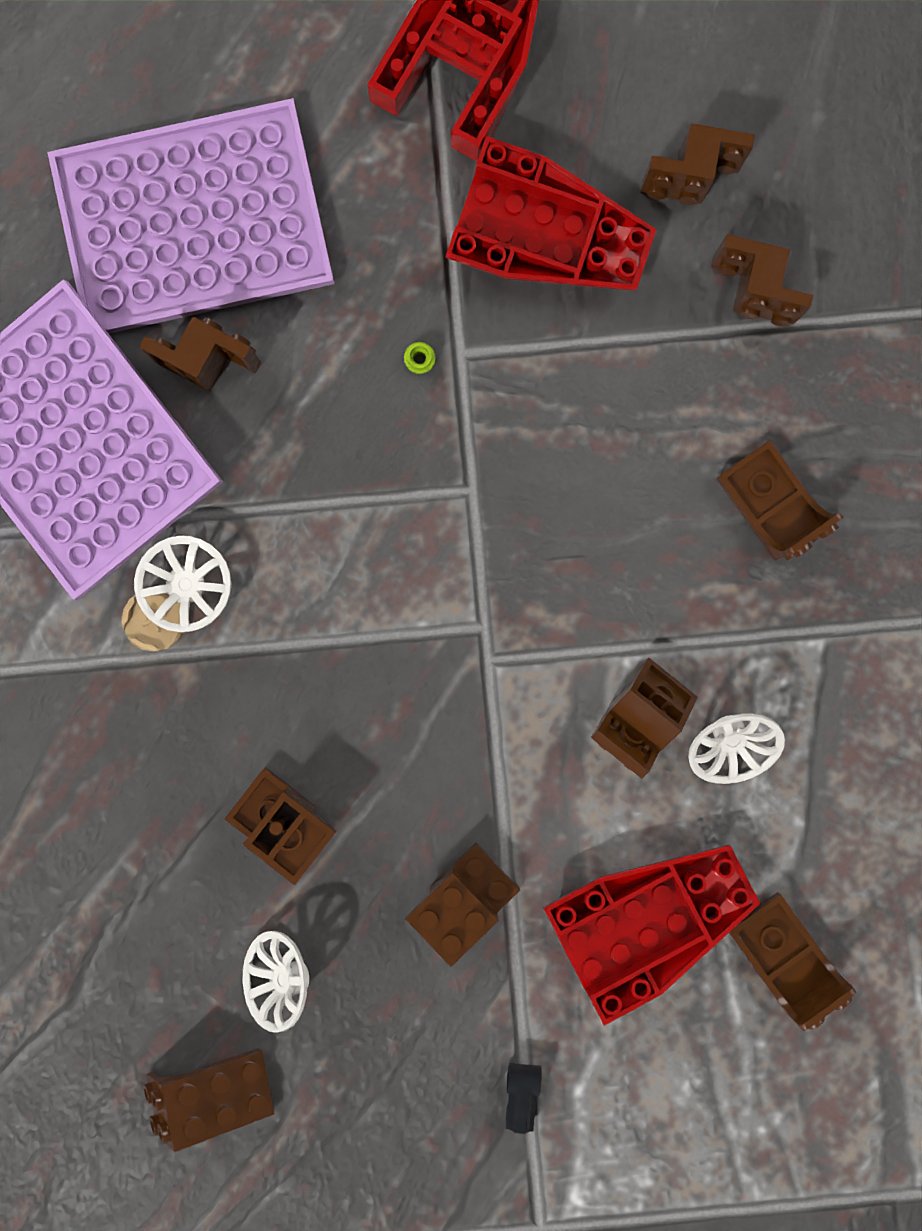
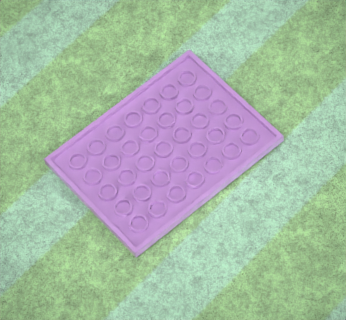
(191, 217)
(87, 445)

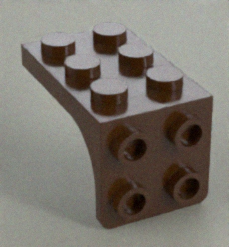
(776, 503)
(791, 963)
(209, 1100)

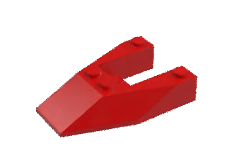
(475, 36)

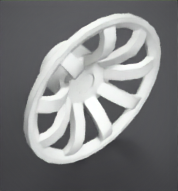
(182, 584)
(735, 739)
(284, 978)

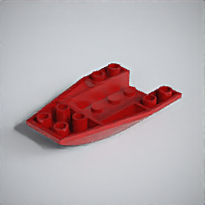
(546, 224)
(649, 925)

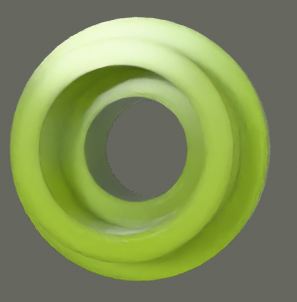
(415, 349)

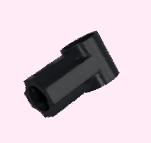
(522, 1091)

